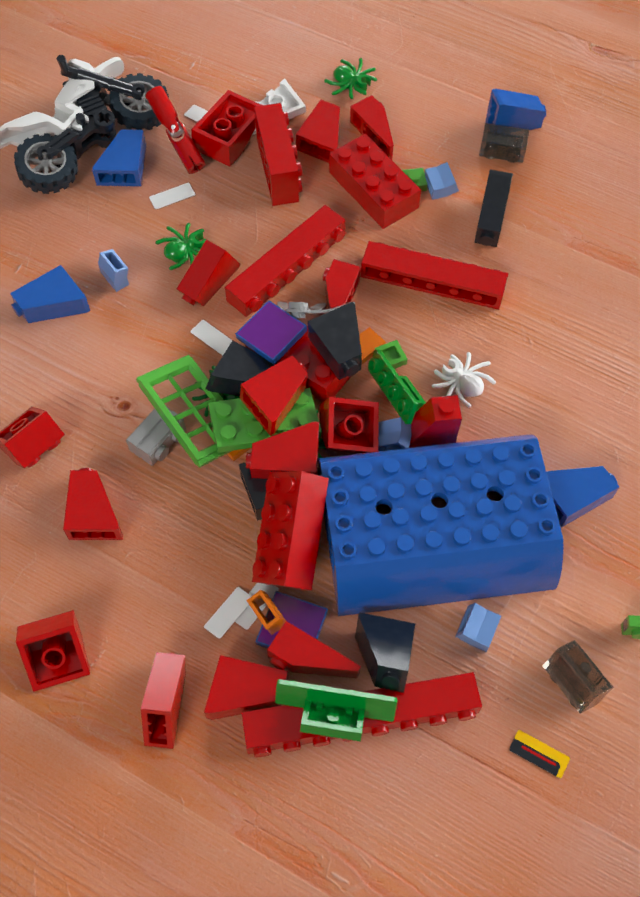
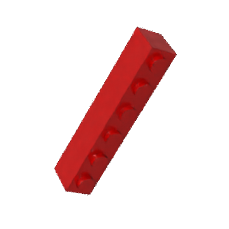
(285, 261)
(433, 275)

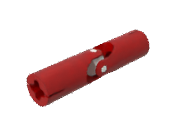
(168, 117)

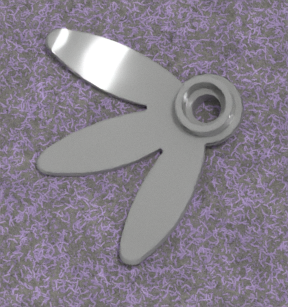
(300, 309)

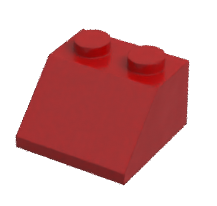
(349, 424)
(30, 437)
(52, 650)

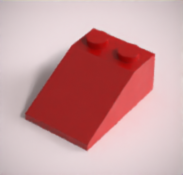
(225, 128)

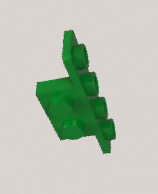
(396, 388)
(334, 710)

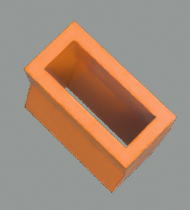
(259, 599)

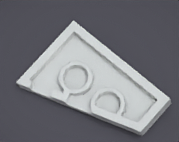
(287, 97)

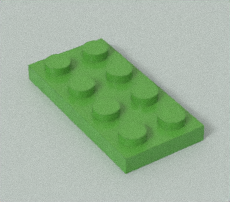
(237, 427)

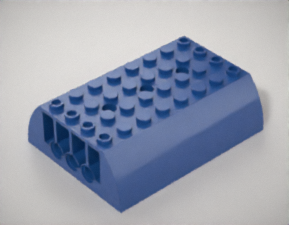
(444, 553)

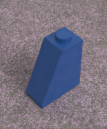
(515, 110)
(122, 160)
(49, 297)
(580, 491)

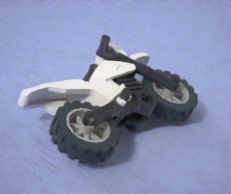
(78, 121)

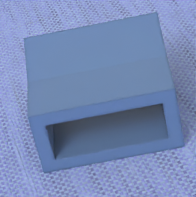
(440, 181)
(113, 269)
(393, 435)
(478, 626)

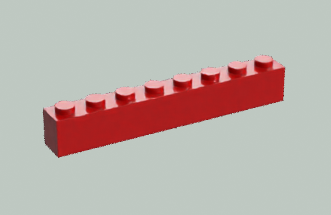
(420, 703)

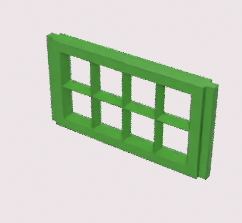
(167, 372)

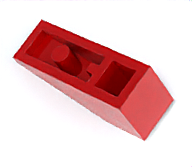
(371, 119)
(341, 282)
(304, 654)

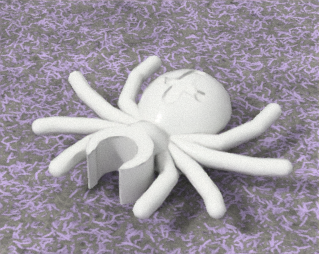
(464, 379)

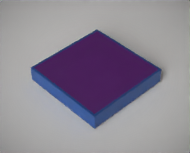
(271, 332)
(298, 612)

